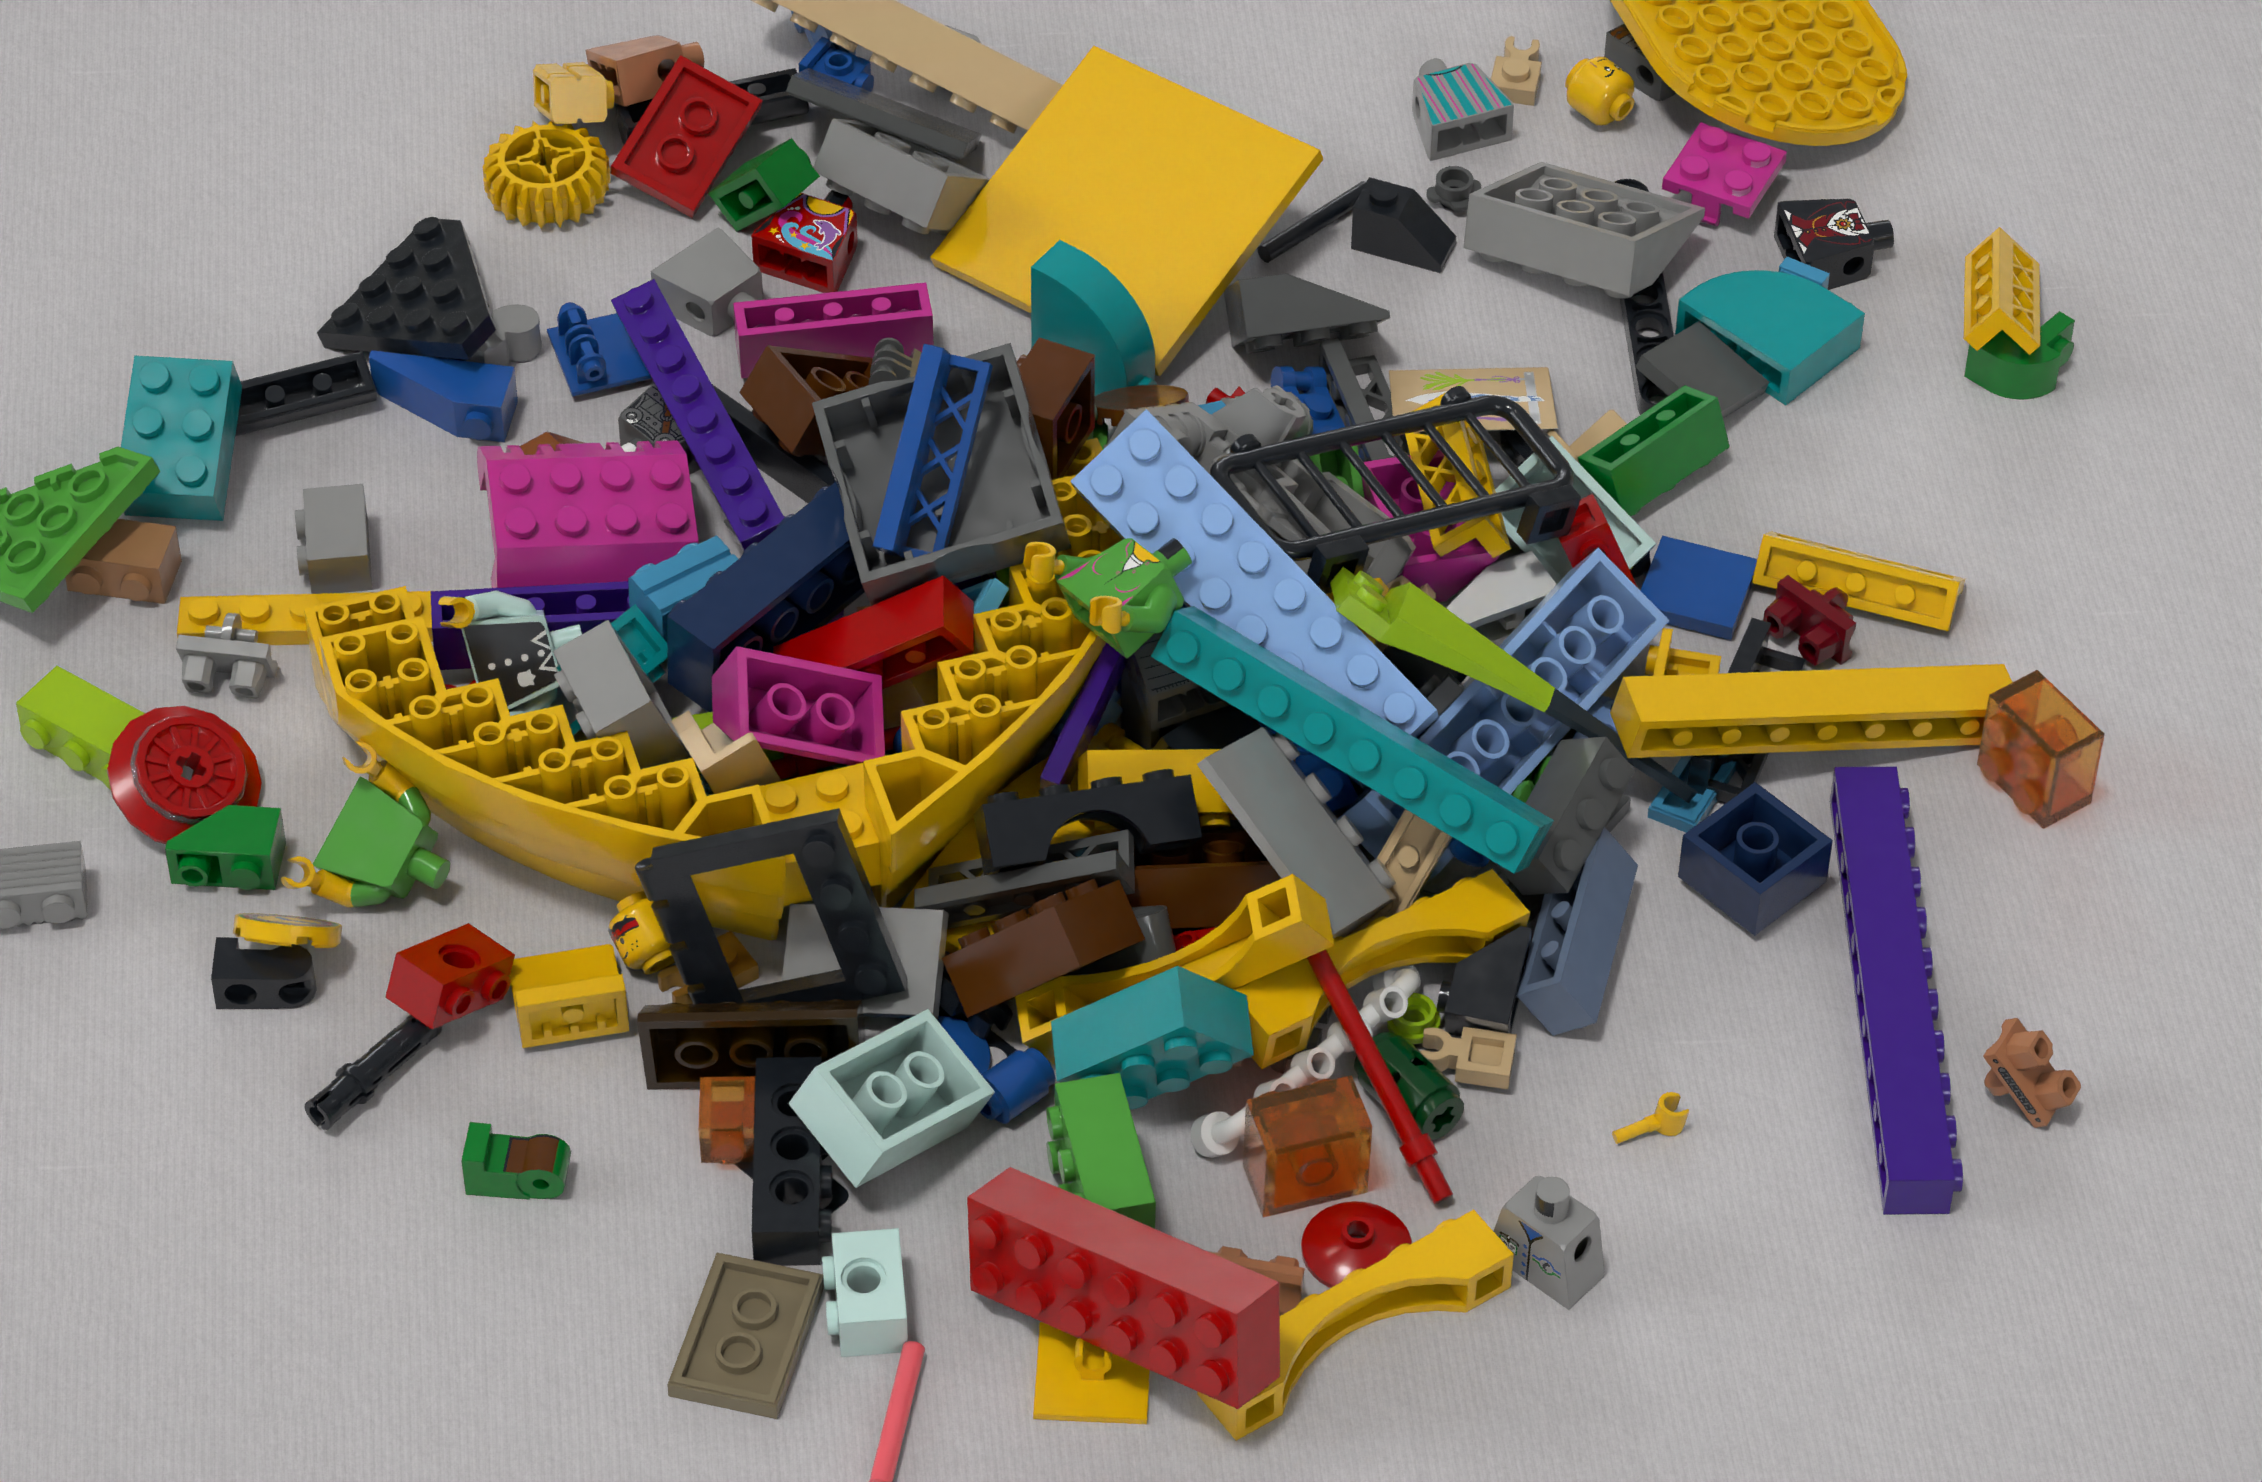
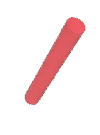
(897, 1412)

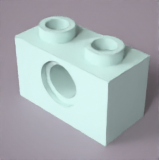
(868, 1291)

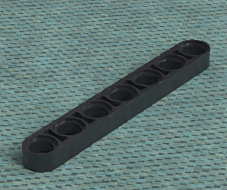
(1642, 315)

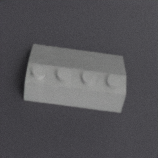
(1579, 228)
(1297, 828)

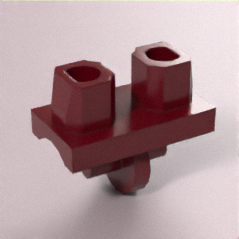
(1817, 618)

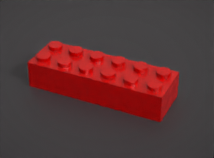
(1124, 1287)

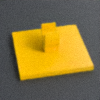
(1086, 1382)

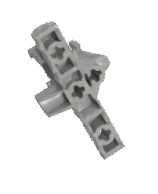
(1272, 419)

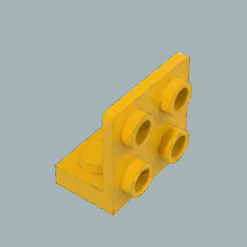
(568, 996)

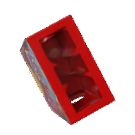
(808, 241)

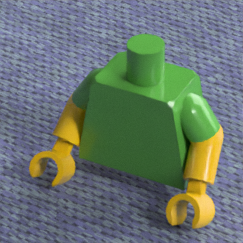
(376, 842)

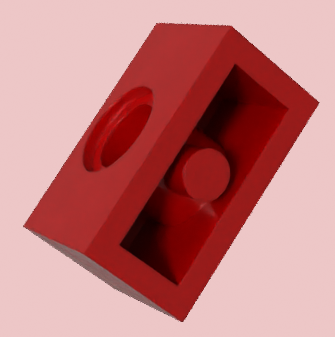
(450, 976)

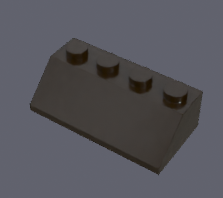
(727, 1037)

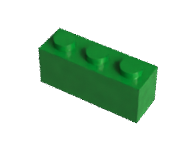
(1658, 448)

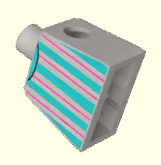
(1459, 109)

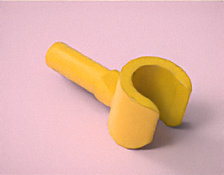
(1663, 1120)

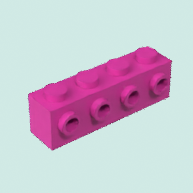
(832, 322)

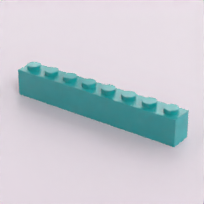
(1352, 739)

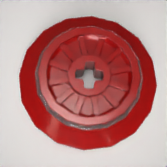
(149, 765)

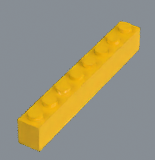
(1804, 710)

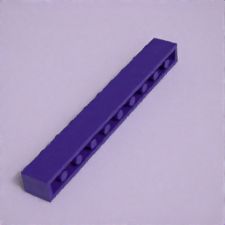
(1893, 994)

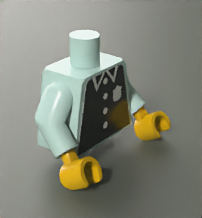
(511, 643)

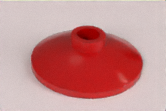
(1329, 1242)

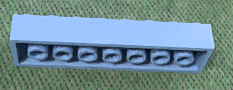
(1238, 574)
(1572, 640)

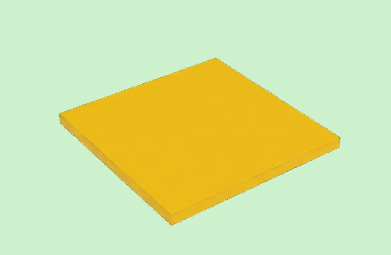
(1143, 183)

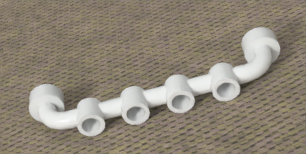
(1219, 1132)

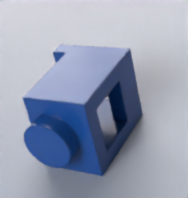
(838, 64)

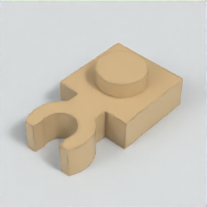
(1518, 72)
(1477, 1057)

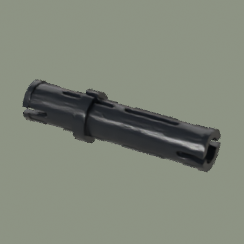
(357, 1081)

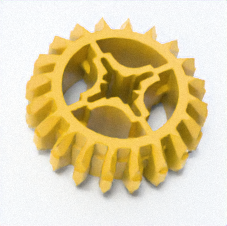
(546, 174)

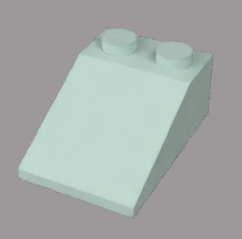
(1629, 535)

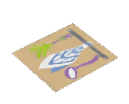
(1525, 386)

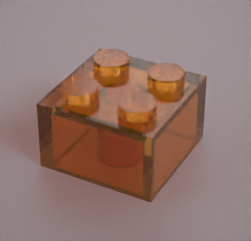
(2040, 749)
(1307, 1145)

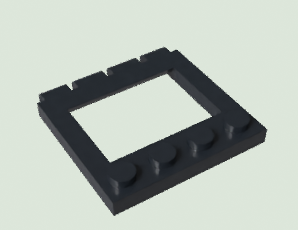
(837, 888)

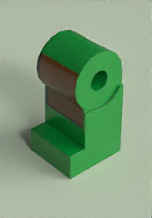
(513, 1164)

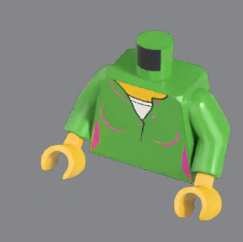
(1117, 593)

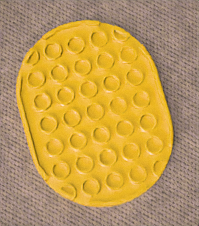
(1775, 65)

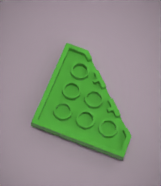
(61, 519)

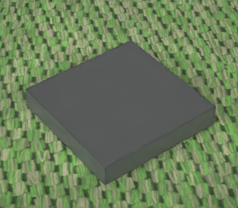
(1703, 363)

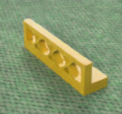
(2001, 293)
(1469, 447)
(1869, 581)

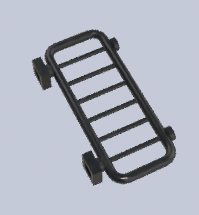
(1547, 504)

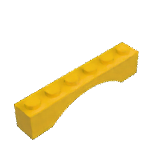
(1432, 930)
(1261, 936)
(1442, 1271)

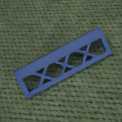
(914, 448)

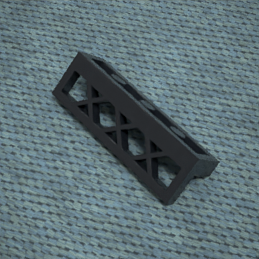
(1749, 658)

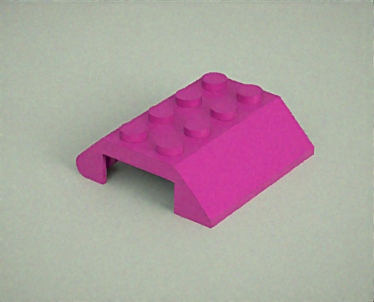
(585, 510)

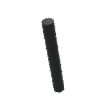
(1310, 224)

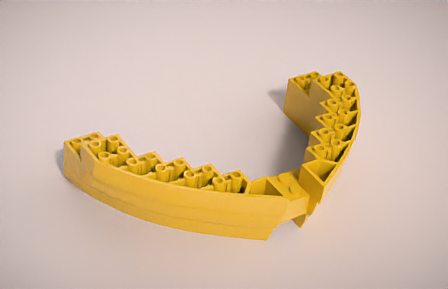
(593, 813)

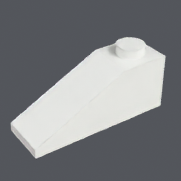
(1503, 596)

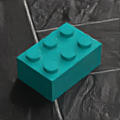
(187, 422)
(1155, 1035)

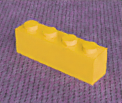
(1132, 764)

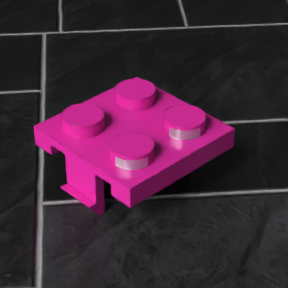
(1724, 170)

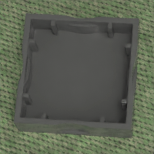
(1004, 495)

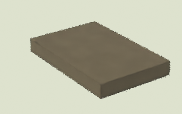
(746, 1335)

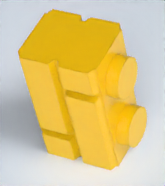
(572, 93)

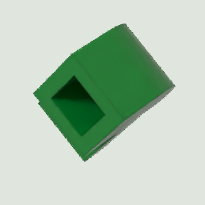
(2013, 373)

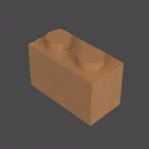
(130, 563)

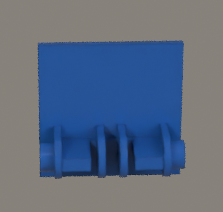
(594, 351)

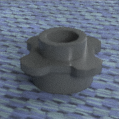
(1453, 188)

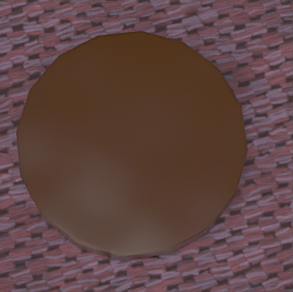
(1113, 402)

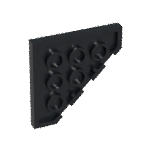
(418, 299)

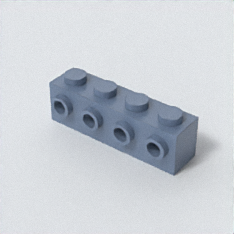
(1578, 940)

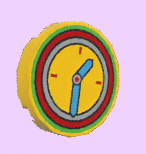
(287, 930)

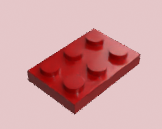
(686, 136)

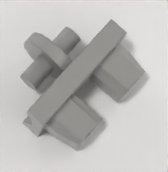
(226, 651)

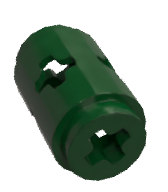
(1426, 1090)

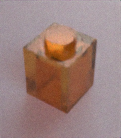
(726, 1119)

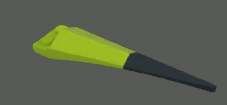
(1425, 628)

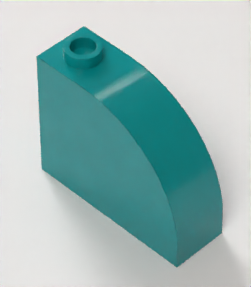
(1092, 311)
(1776, 324)

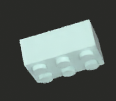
(891, 1097)

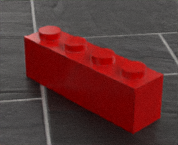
(894, 636)

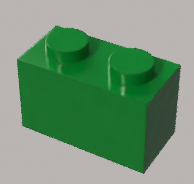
(764, 184)

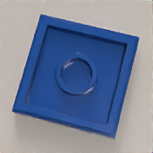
(1699, 586)

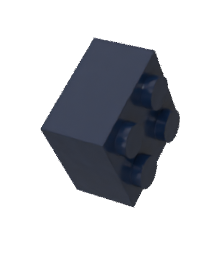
(1755, 858)

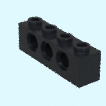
(787, 1170)

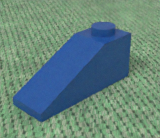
(452, 394)

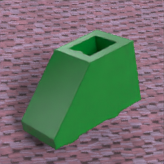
(230, 849)

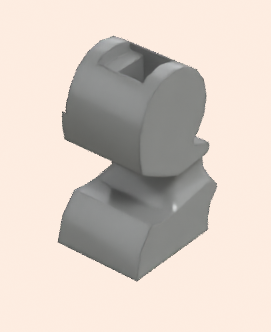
(515, 337)

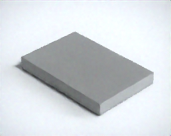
(918, 939)

